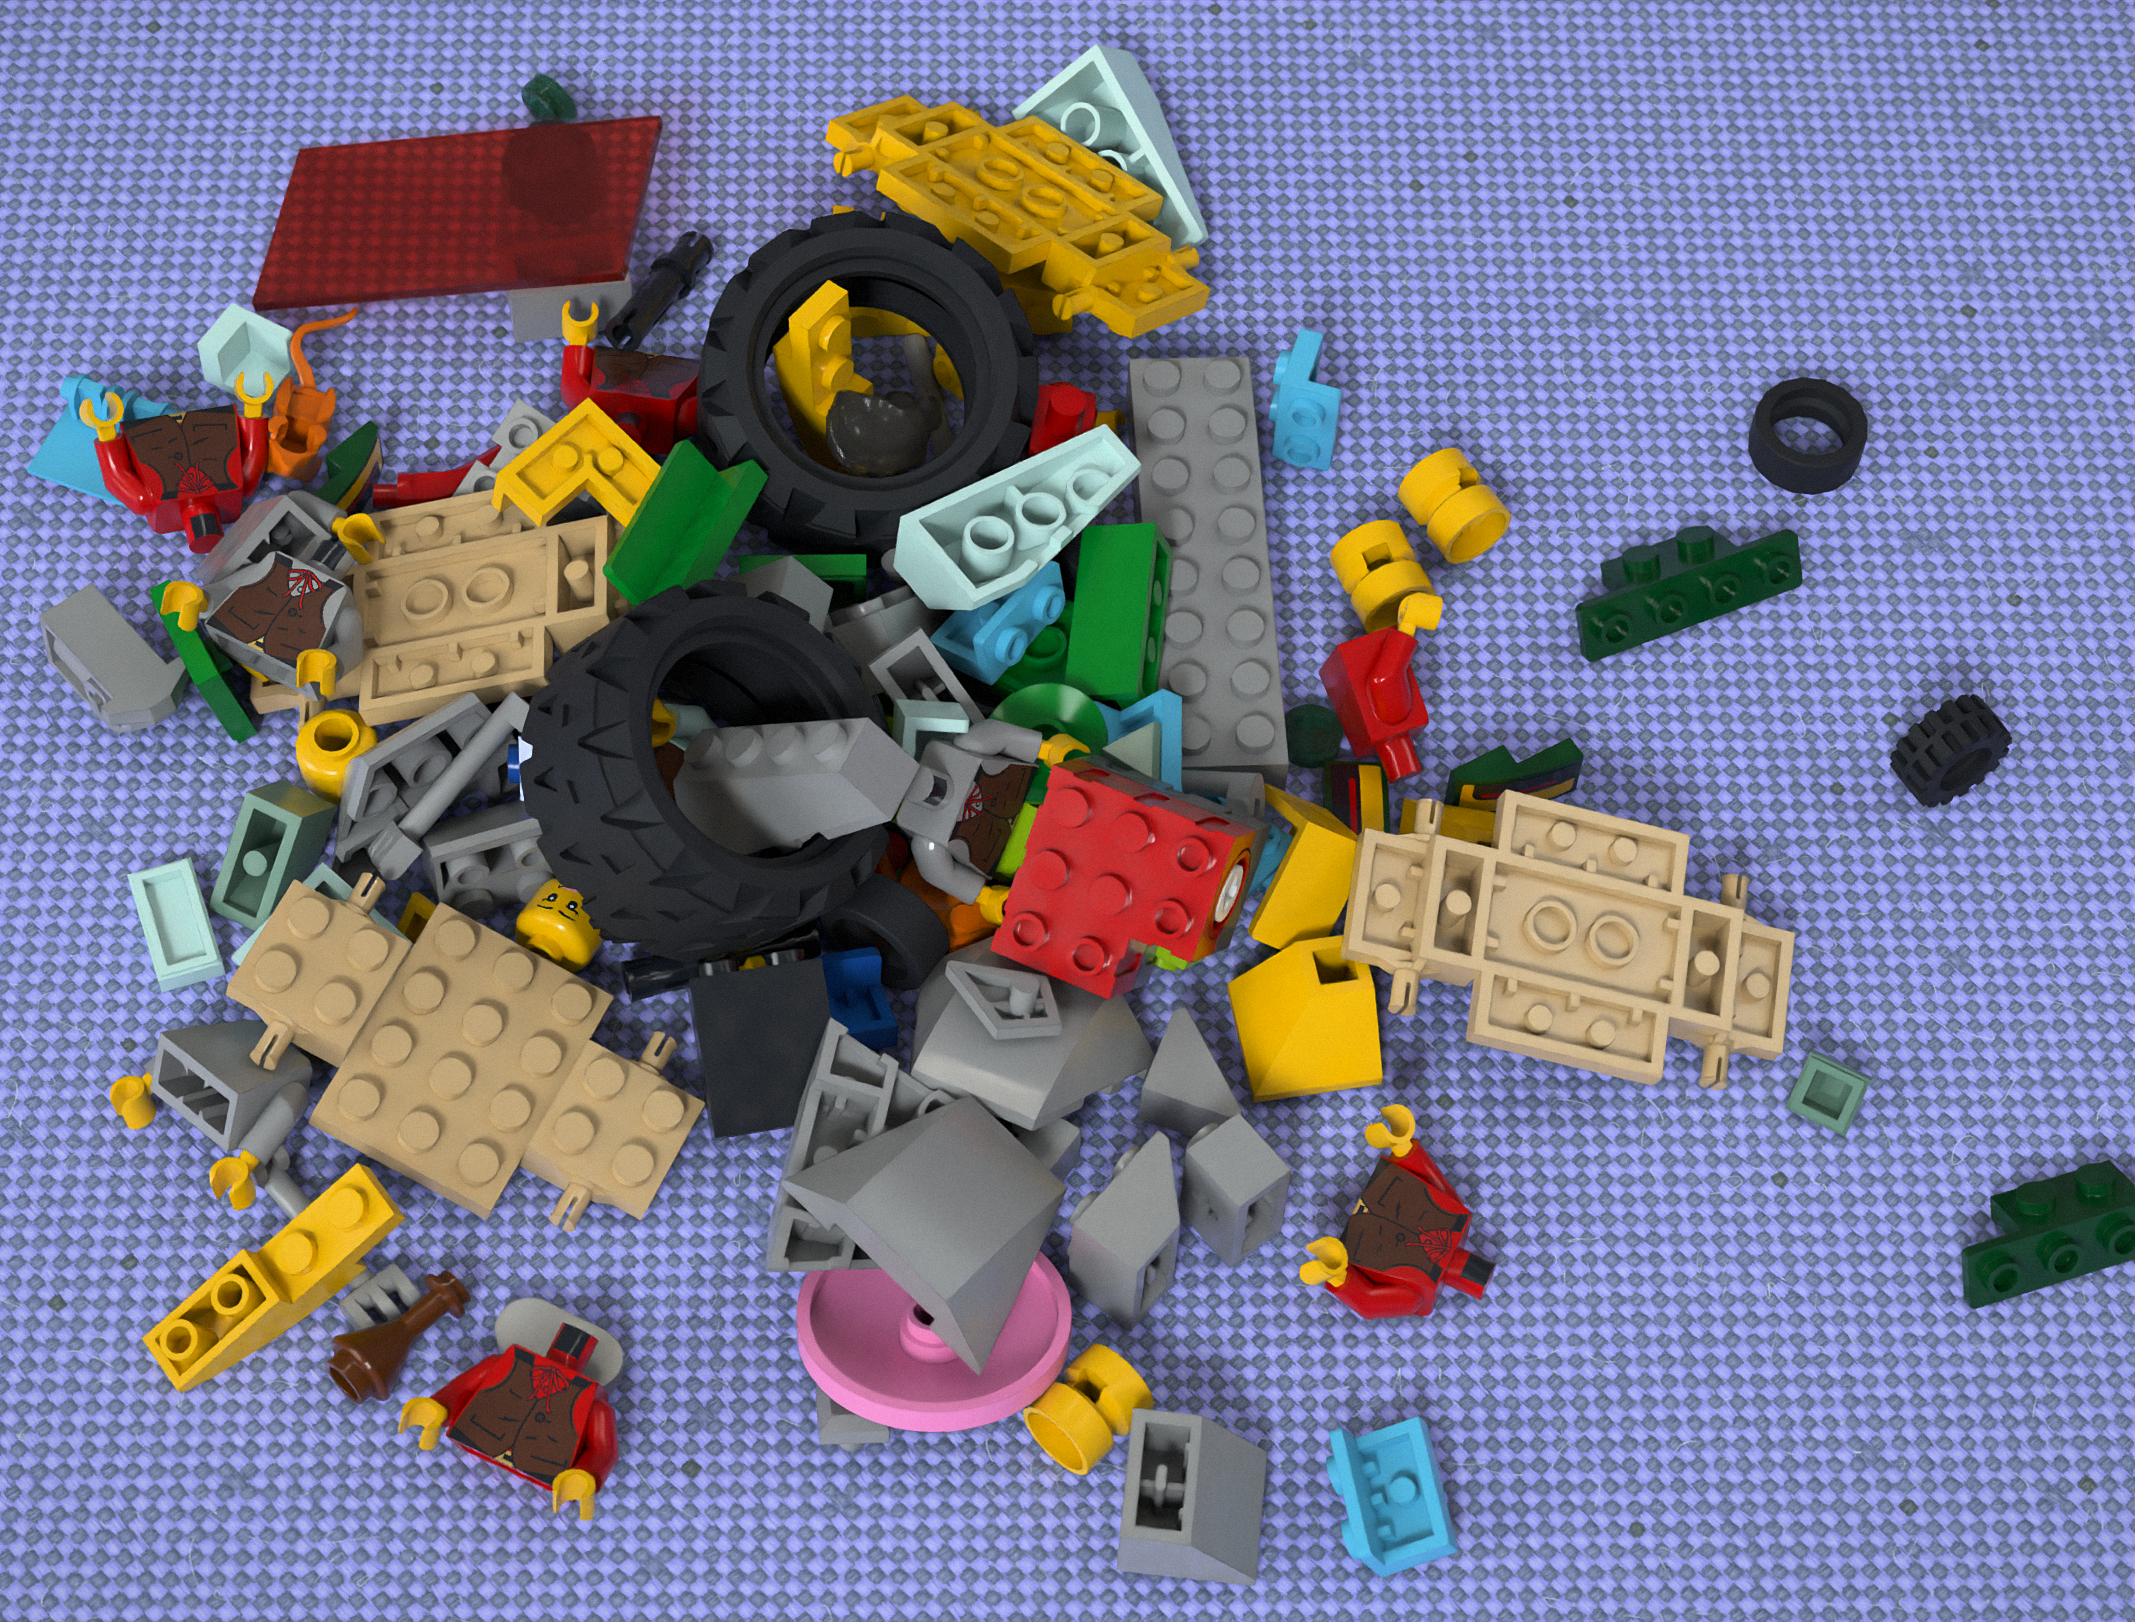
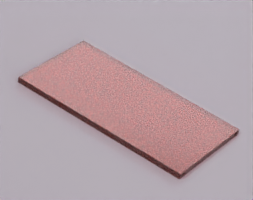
(460, 214)

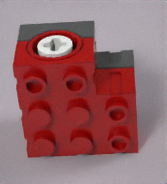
(1125, 870)

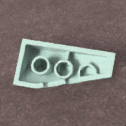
(1115, 114)
(1011, 523)

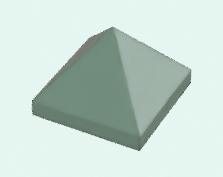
(1137, 750)
(1828, 1092)

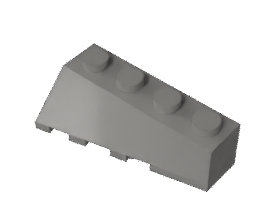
(791, 781)

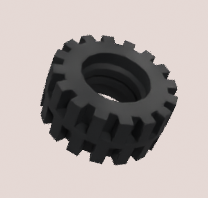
(1950, 750)

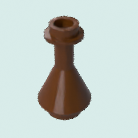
(373, 1357)

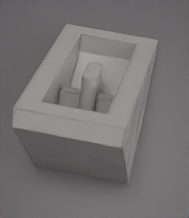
(917, 672)
(1185, 1082)

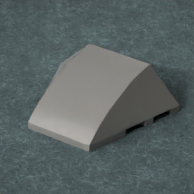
(401, 769)
(1029, 1077)
(844, 1103)
(945, 1212)

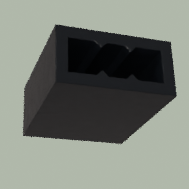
(757, 1039)

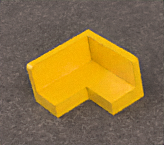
(573, 456)
(1311, 878)

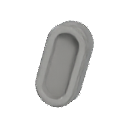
(534, 1326)

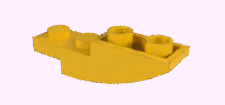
(815, 364)
(277, 1286)

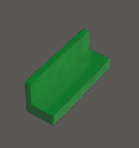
(682, 524)
(1119, 612)

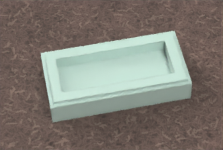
(176, 924)

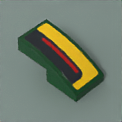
(353, 471)
(1488, 776)
(1357, 794)

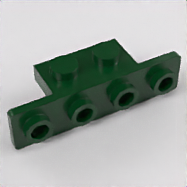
(1682, 585)
(2052, 1234)

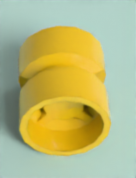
(1459, 510)
(1378, 572)
(1080, 1416)

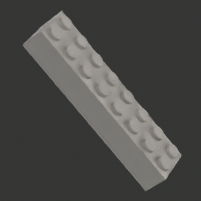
(1204, 491)

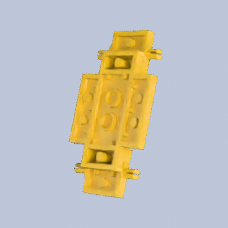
(1024, 200)

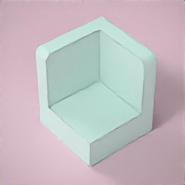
(249, 345)
(921, 721)

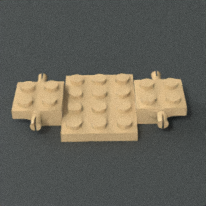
(466, 607)
(1571, 939)
(462, 1056)

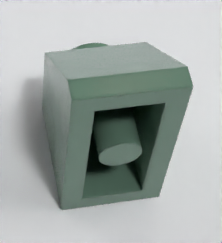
(271, 845)

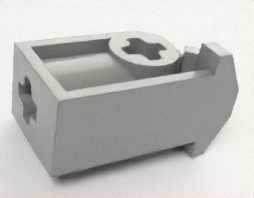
(110, 663)

